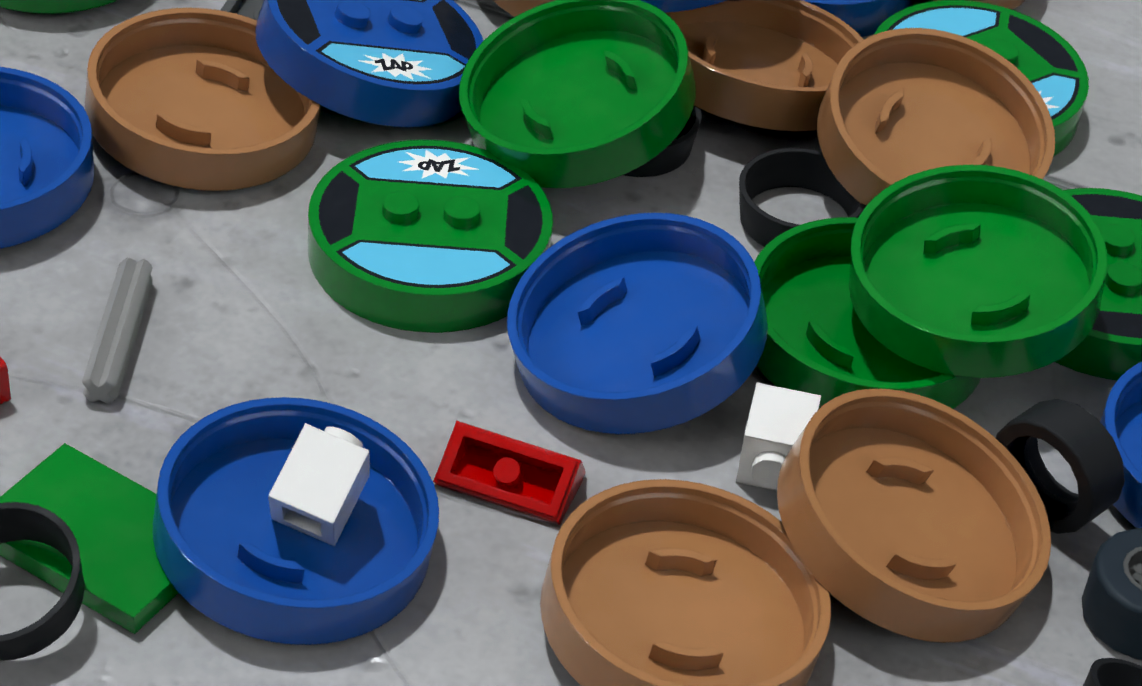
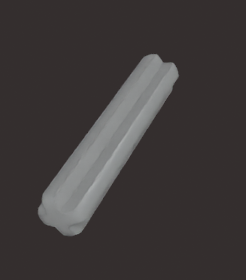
(117, 331)

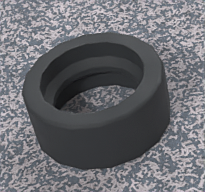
(1083, 445)

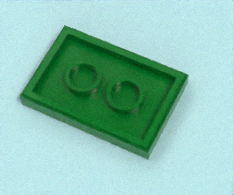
(112, 531)

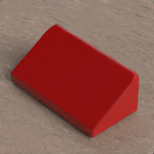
(509, 473)

